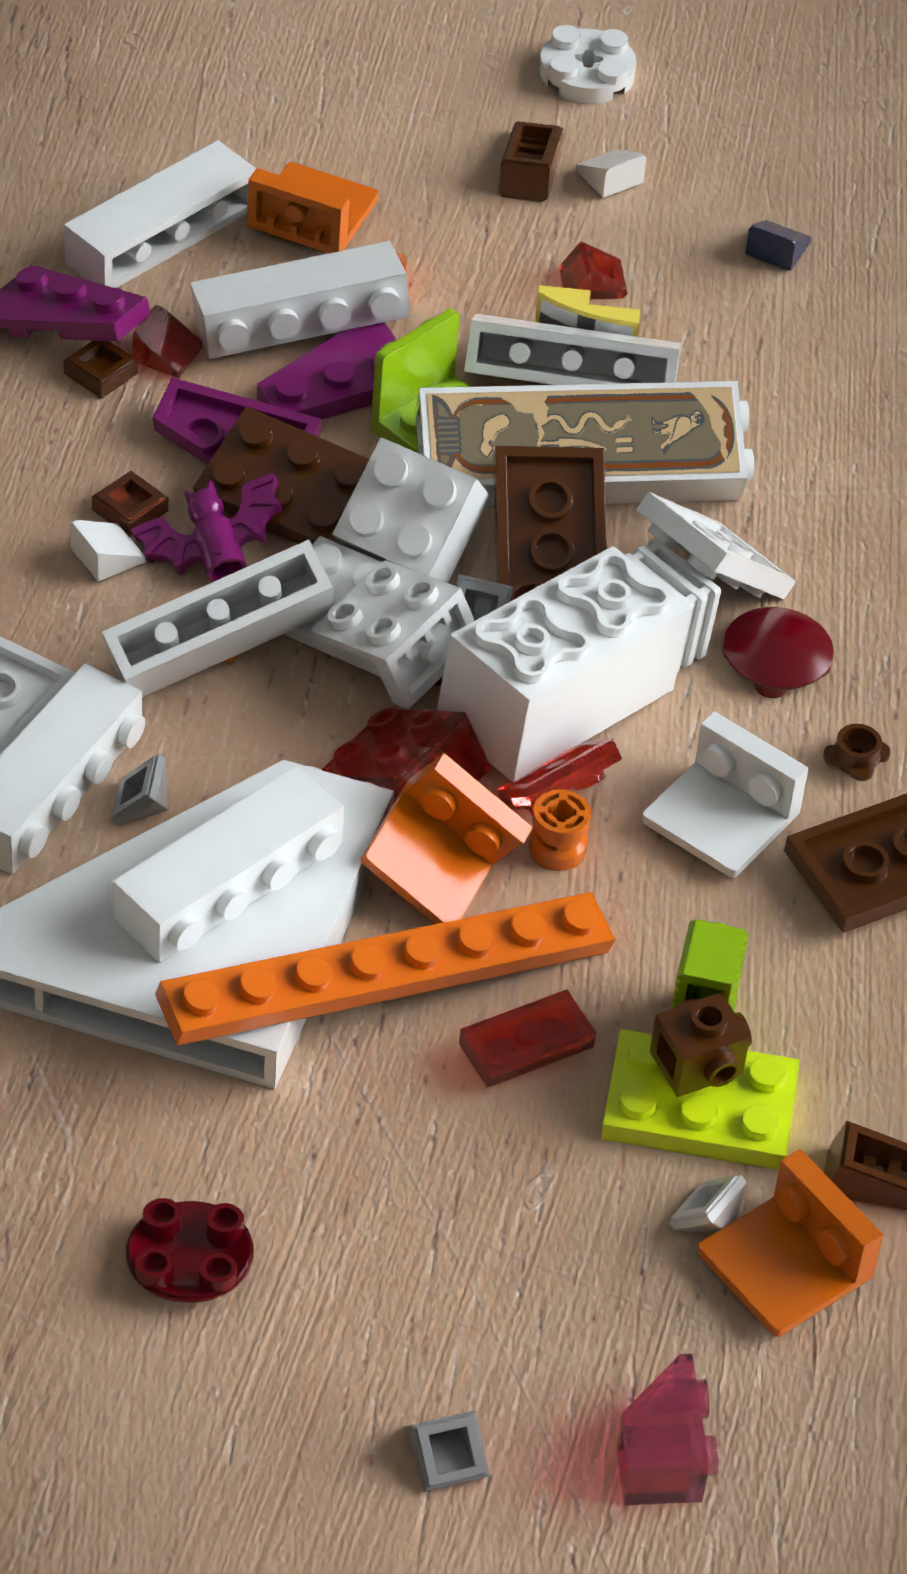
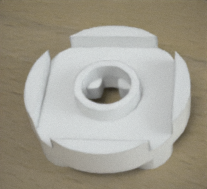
(572, 48)

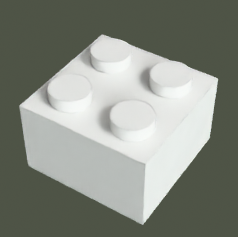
(412, 511)

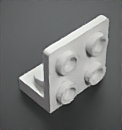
(400, 625)
(730, 798)

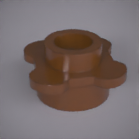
(857, 751)

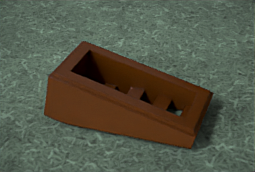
(530, 161)
(853, 1162)

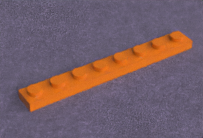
(382, 968)

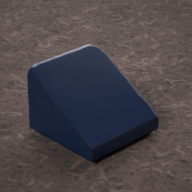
(776, 244)

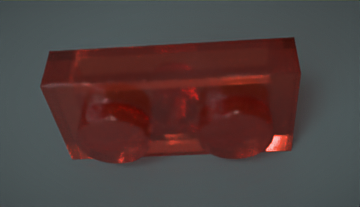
(574, 768)
(527, 1038)

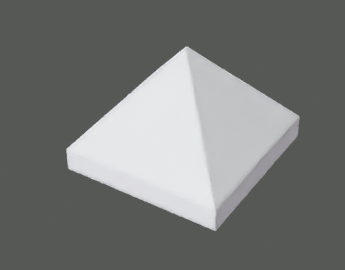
(710, 1206)

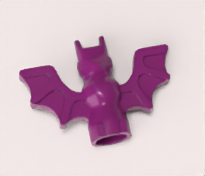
(215, 537)

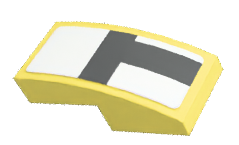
(572, 309)

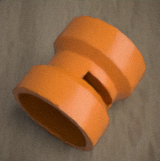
(559, 830)

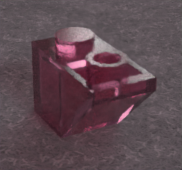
(664, 1441)

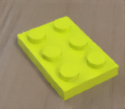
(732, 1123)

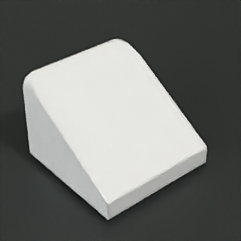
(613, 171)
(104, 548)

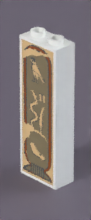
(655, 436)

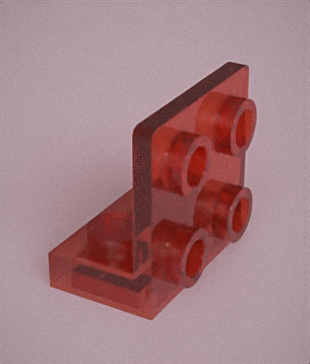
(406, 741)

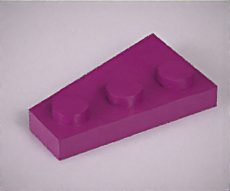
(70, 305)
(331, 376)
(202, 417)

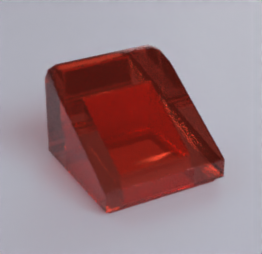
(593, 271)
(164, 343)

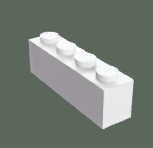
(159, 216)
(300, 299)
(566, 354)
(220, 619)
(62, 757)
(228, 863)

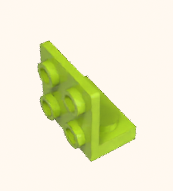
(413, 362)

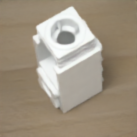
(577, 653)

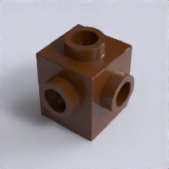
(700, 1044)

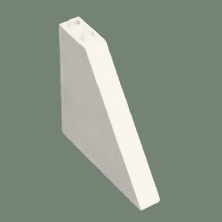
(83, 972)

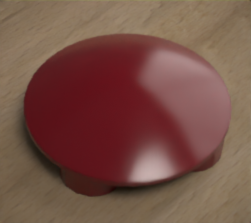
(778, 649)
(189, 1250)

